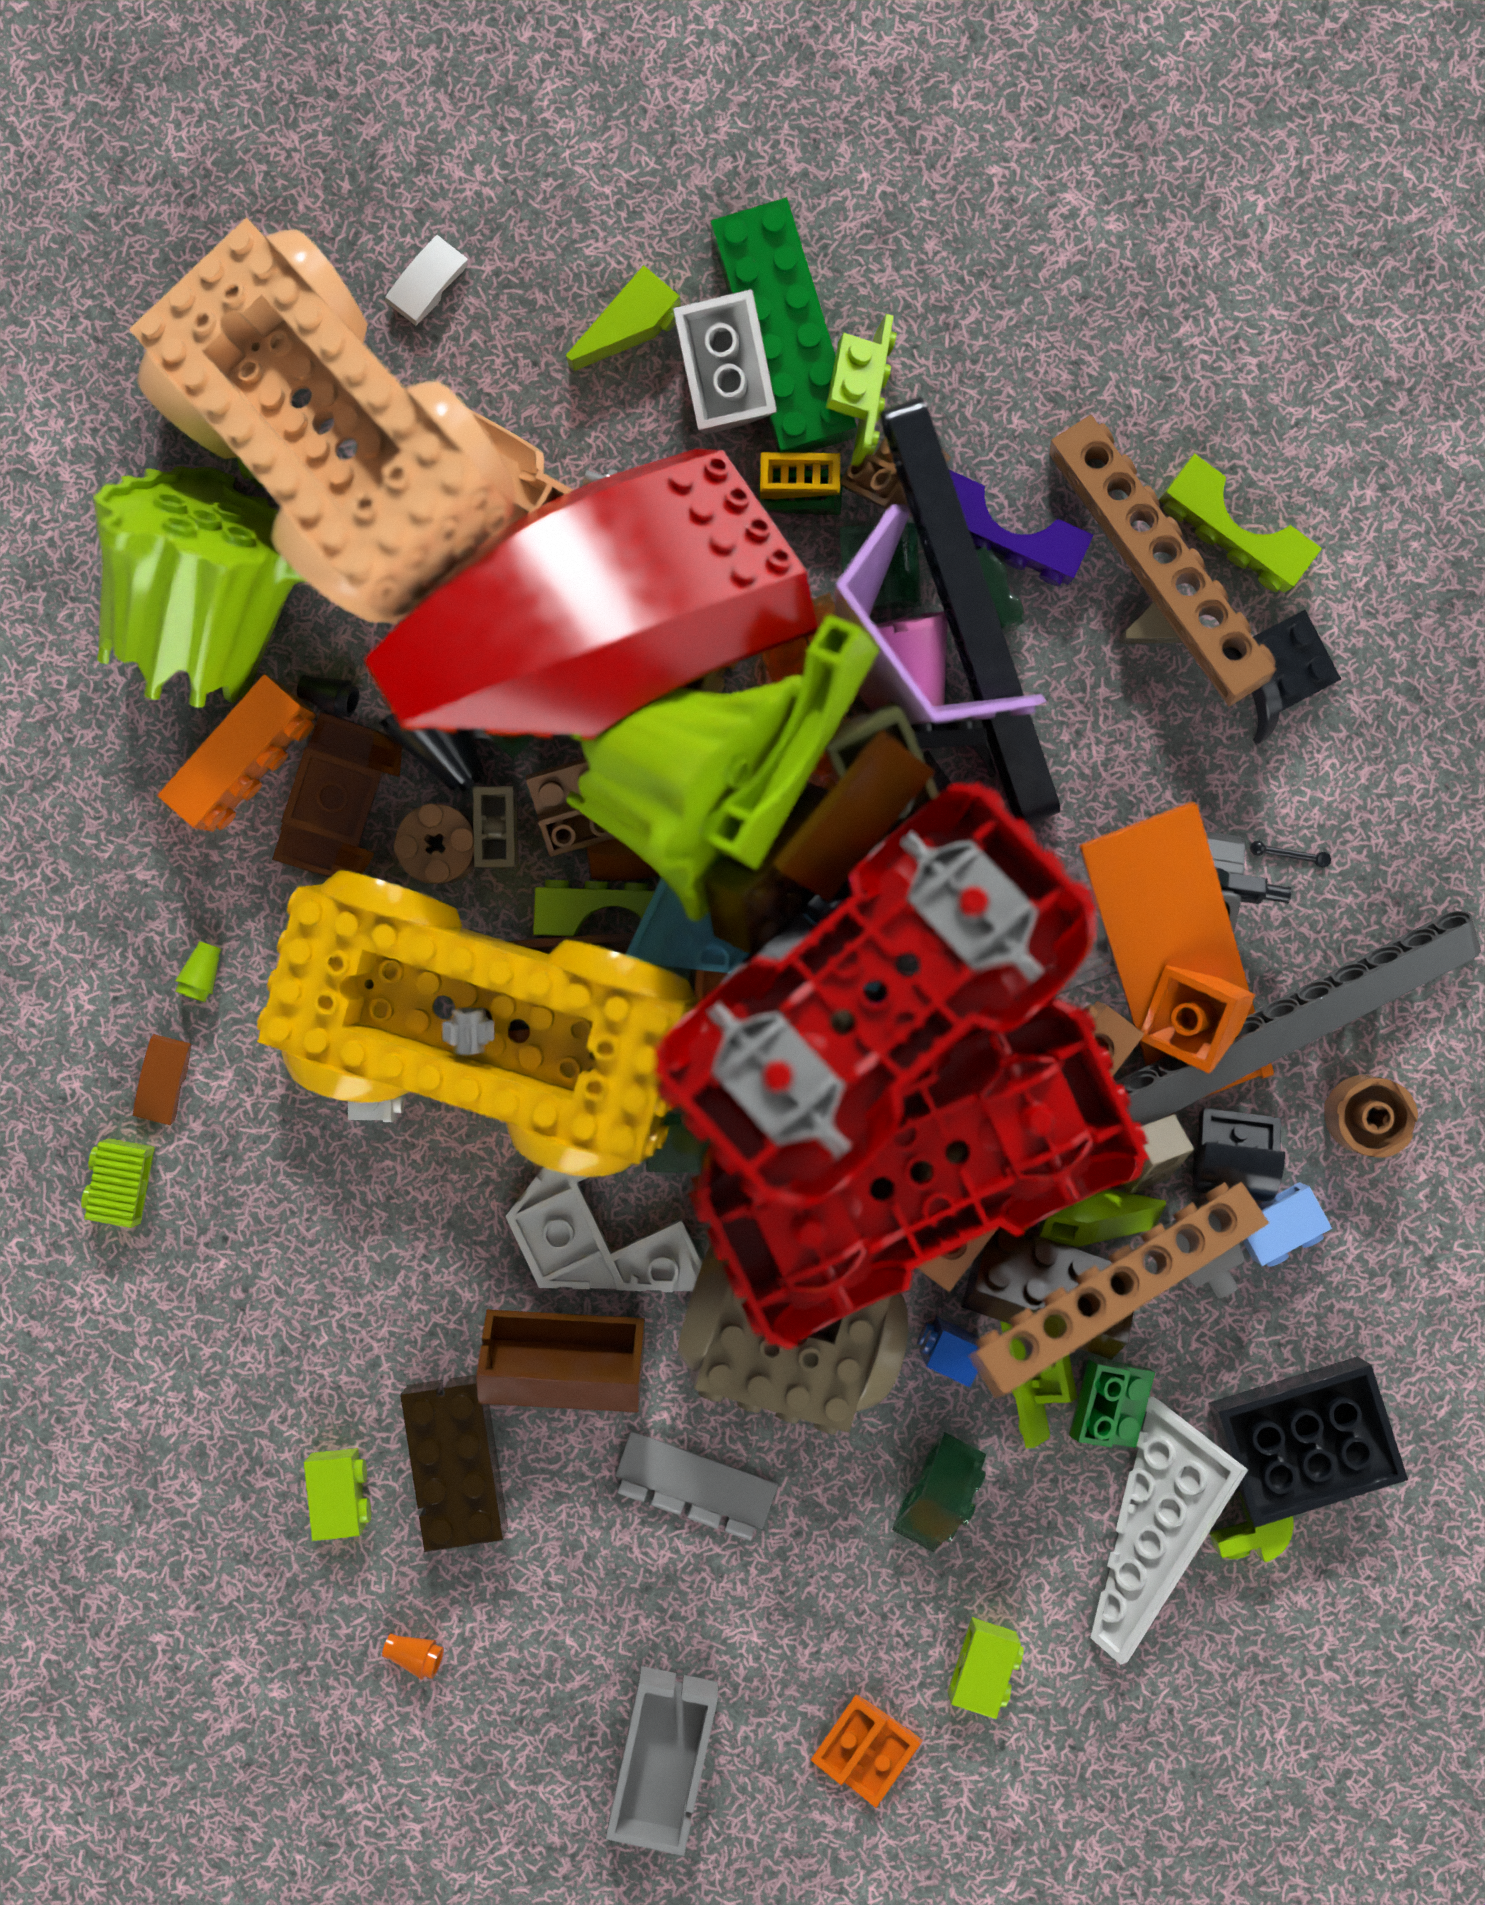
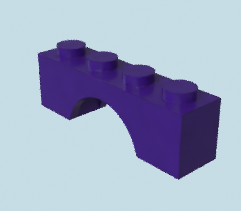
(1052, 552)

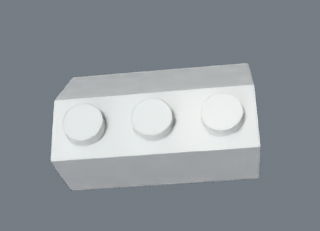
(725, 362)

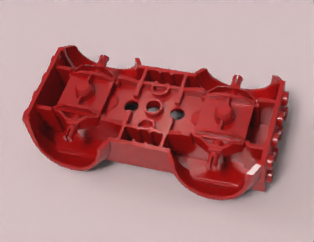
(1039, 1137)

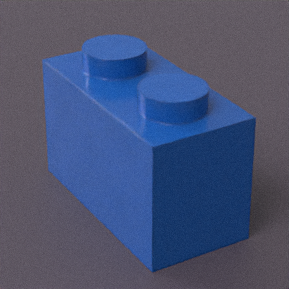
(947, 1349)

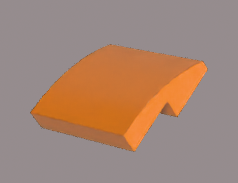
(866, 1750)

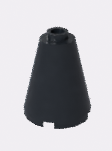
(445, 754)

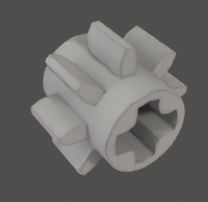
(468, 1030)

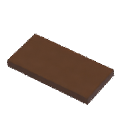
(854, 816)

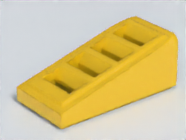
(786, 460)

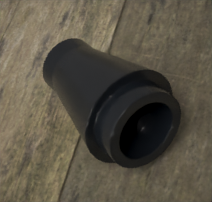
(331, 695)

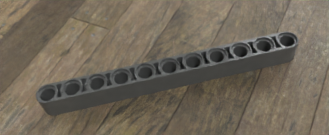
(1309, 1014)

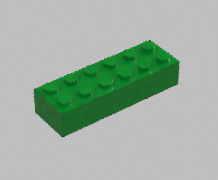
(764, 254)

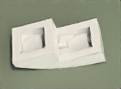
(425, 279)

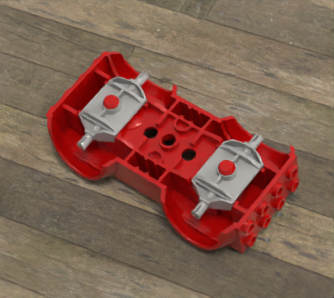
(815, 1107)

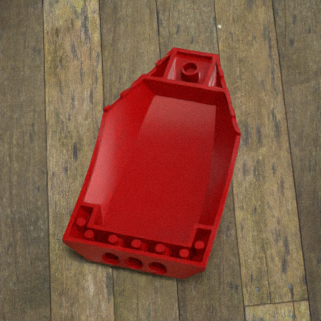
(599, 605)

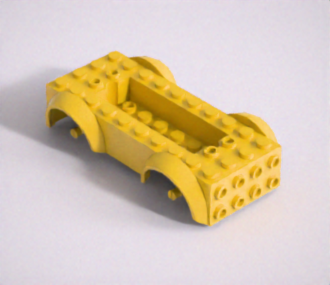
(362, 1024)

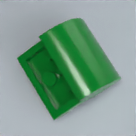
(1111, 1403)

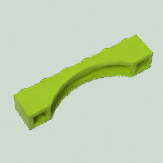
(830, 680)

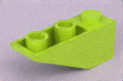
(1102, 1218)

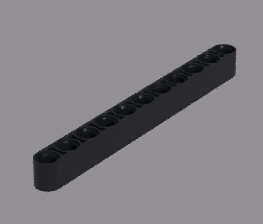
(968, 605)

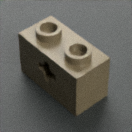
(495, 827)

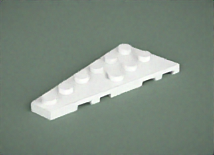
(1162, 1522)

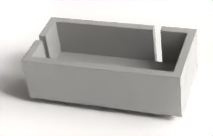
(662, 1761)

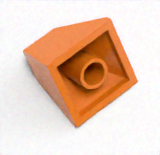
(1195, 1016)

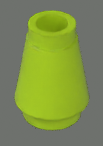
(199, 972)

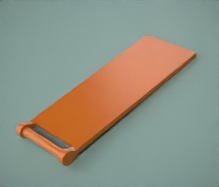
(1162, 910)

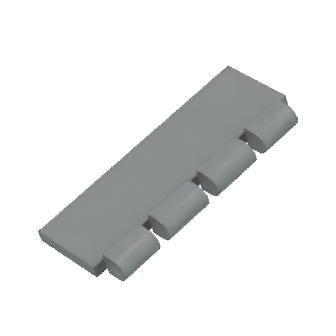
(692, 1478)

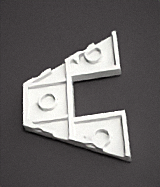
(570, 1250)

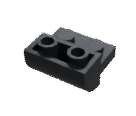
(1237, 1150)

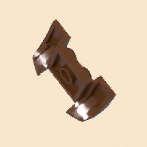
(335, 797)

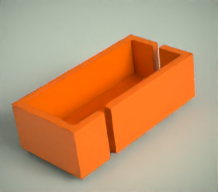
(238, 755)

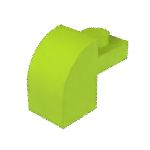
(1239, 1539)

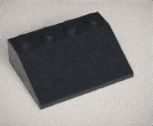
(1309, 1440)

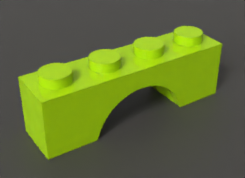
(1199, 499)
(564, 909)

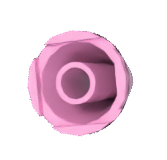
(922, 650)

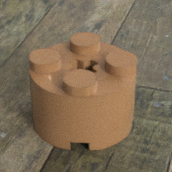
(414, 846)
(1391, 1122)

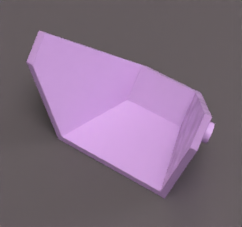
(887, 677)

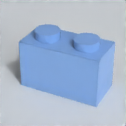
(1293, 1222)

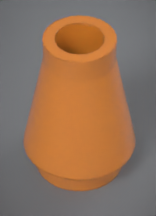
(415, 1655)

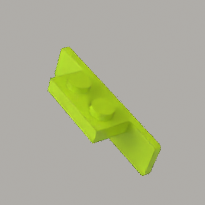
(857, 383)
(1049, 1386)

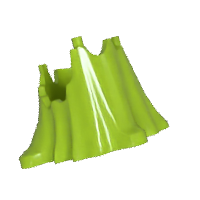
(189, 579)
(671, 767)

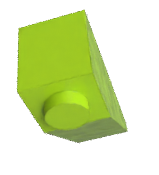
(630, 319)

